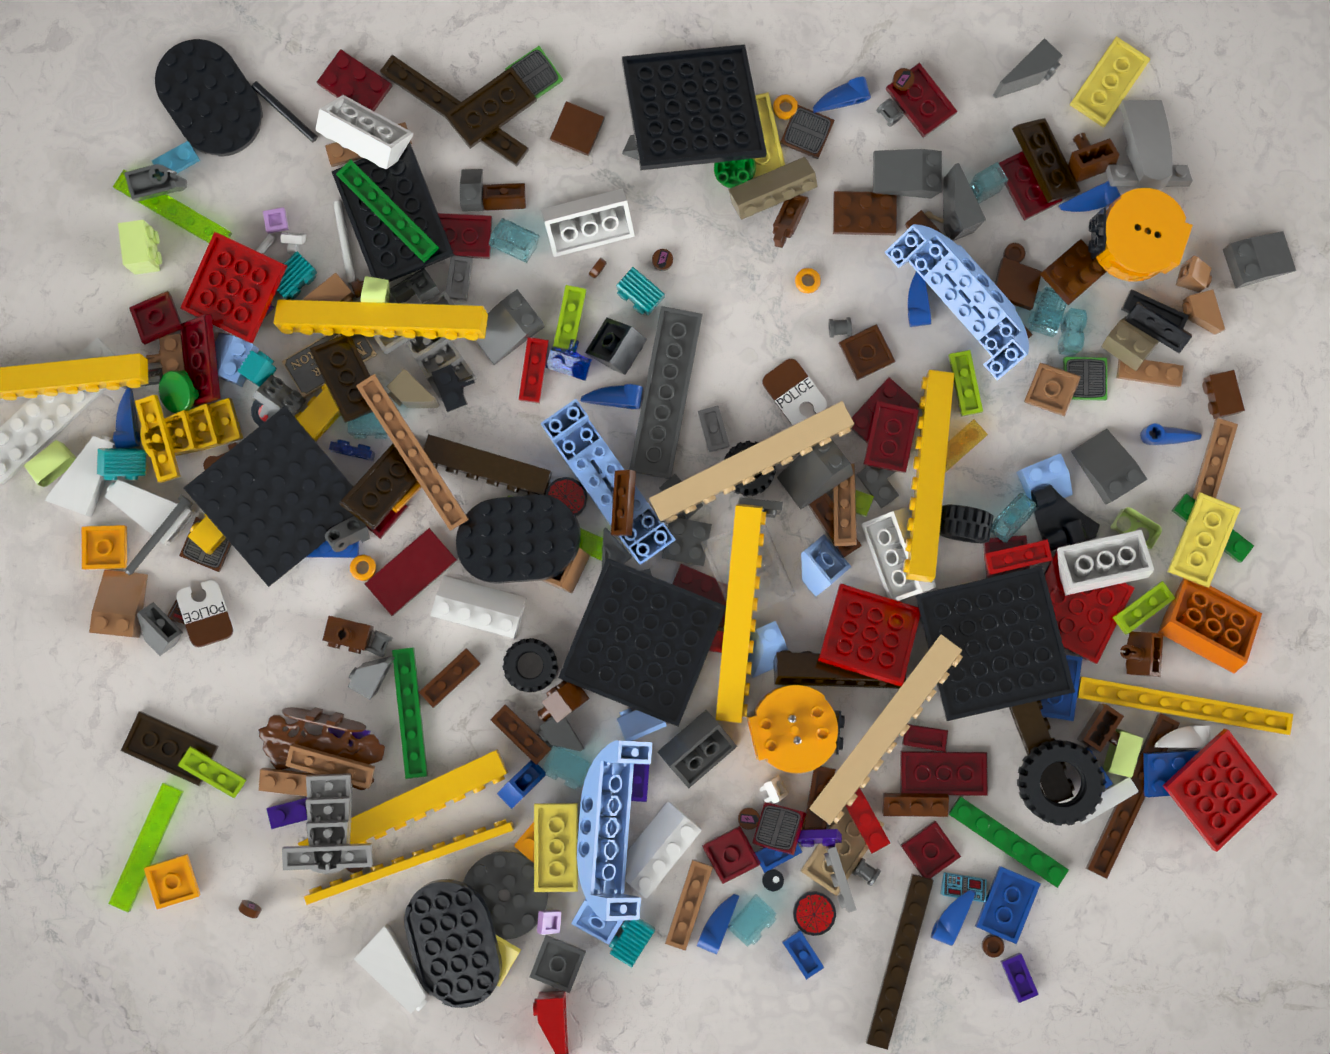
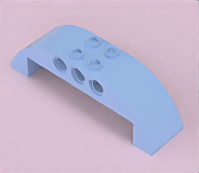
(605, 829)

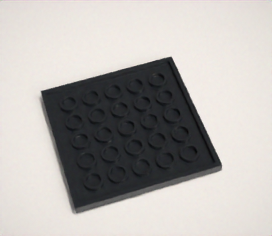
(693, 107)
(273, 495)
(1005, 639)
(642, 642)

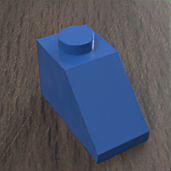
(521, 784)

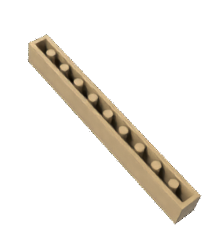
(752, 461)
(885, 730)

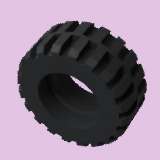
(1090, 789)

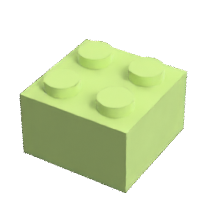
(139, 247)

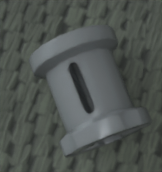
(889, 112)
(840, 327)
(379, 643)
(866, 872)

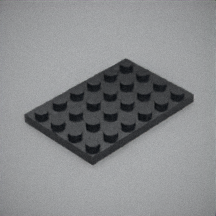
(406, 187)

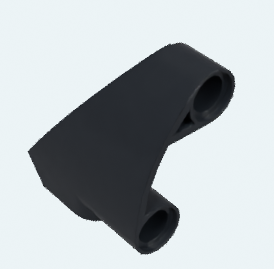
(1060, 520)

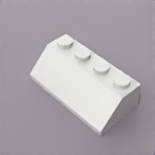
(363, 131)
(588, 222)
(887, 544)
(1104, 562)
(478, 607)
(659, 848)

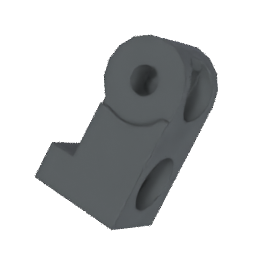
(347, 533)

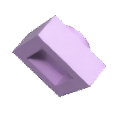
(275, 220)
(549, 922)

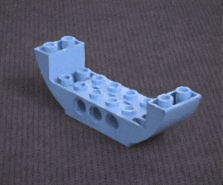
(966, 293)
(595, 469)

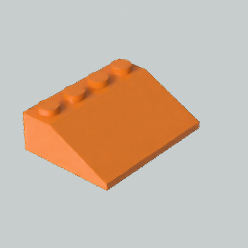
(1211, 625)

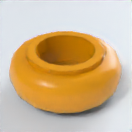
(785, 98)
(807, 289)
(353, 567)

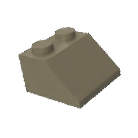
(1129, 344)
(409, 392)

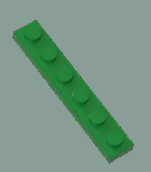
(387, 211)
(409, 713)
(1008, 842)

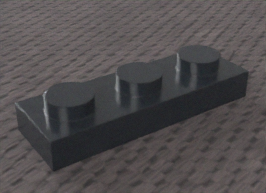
(1169, 313)
(1158, 327)

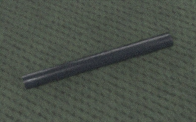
(284, 111)

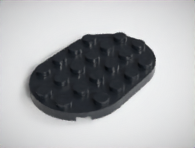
(208, 97)
(518, 539)
(453, 943)

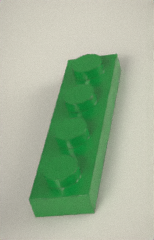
(1236, 547)

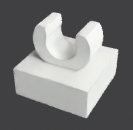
(293, 241)
(775, 790)

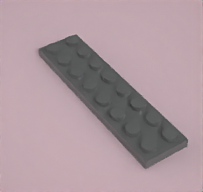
(665, 392)

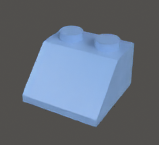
(229, 355)
(1046, 472)

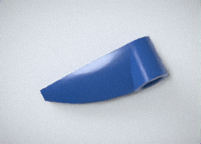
(848, 94)
(1092, 199)
(918, 303)
(624, 396)
(127, 426)
(1167, 435)
(951, 921)
(716, 926)

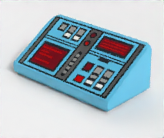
(957, 885)

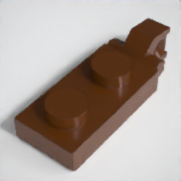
(788, 219)

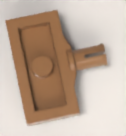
(170, 354)

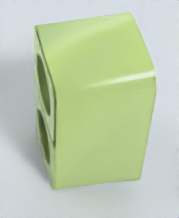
(375, 290)
(50, 463)
(1153, 528)
(1123, 758)

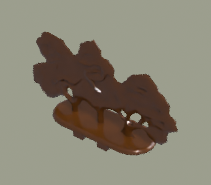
(277, 741)

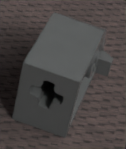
(145, 185)

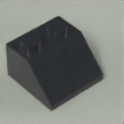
(616, 345)

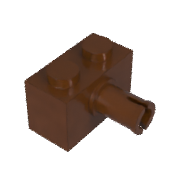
(1091, 159)
(347, 633)
(1143, 654)
(562, 701)
(1101, 728)

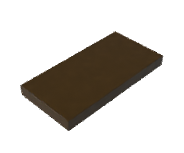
(490, 107)
(1046, 160)
(342, 371)
(380, 488)
(164, 745)

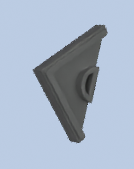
(613, 549)

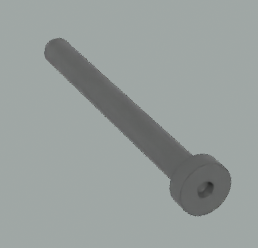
(160, 532)

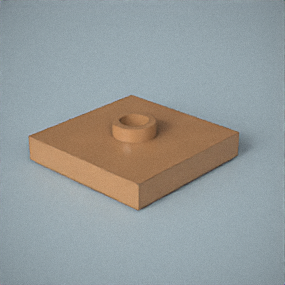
(1052, 389)

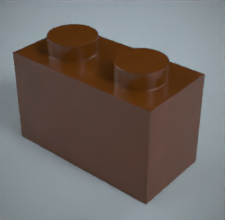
(1223, 394)

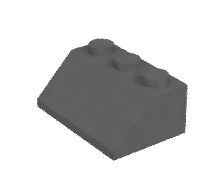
(697, 749)

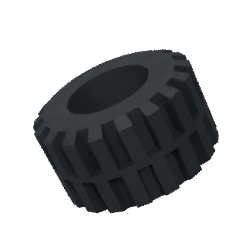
(759, 484)
(965, 524)
(511, 665)

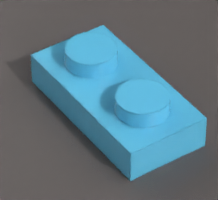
(178, 158)

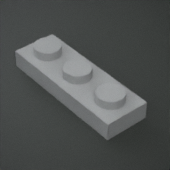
(839, 879)

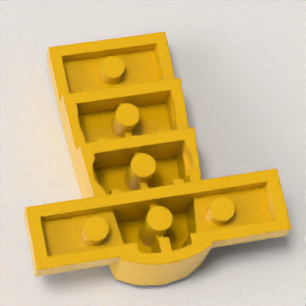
(184, 432)

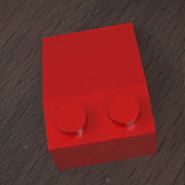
(552, 1018)

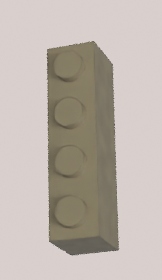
(773, 188)

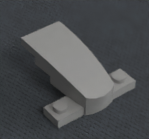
(1147, 149)
(430, 353)
(328, 829)

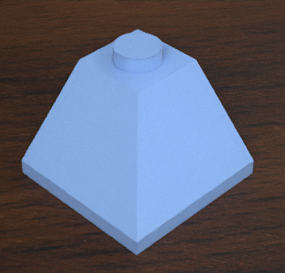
(822, 565)
(766, 643)
(638, 724)
(593, 925)

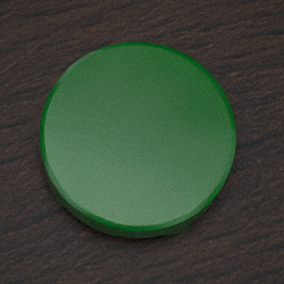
(734, 172)
(177, 391)

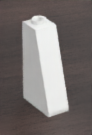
(81, 485)
(147, 509)
(392, 969)

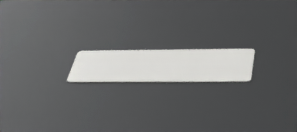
(1113, 797)

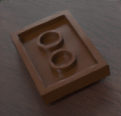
(864, 213)
(1073, 272)

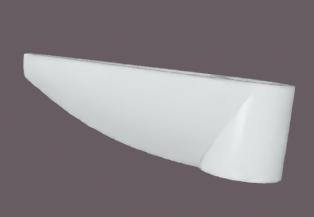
(1186, 737)

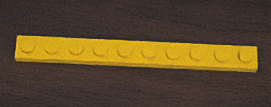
(1185, 705)
(400, 864)

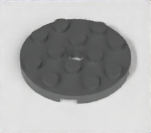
(516, 874)

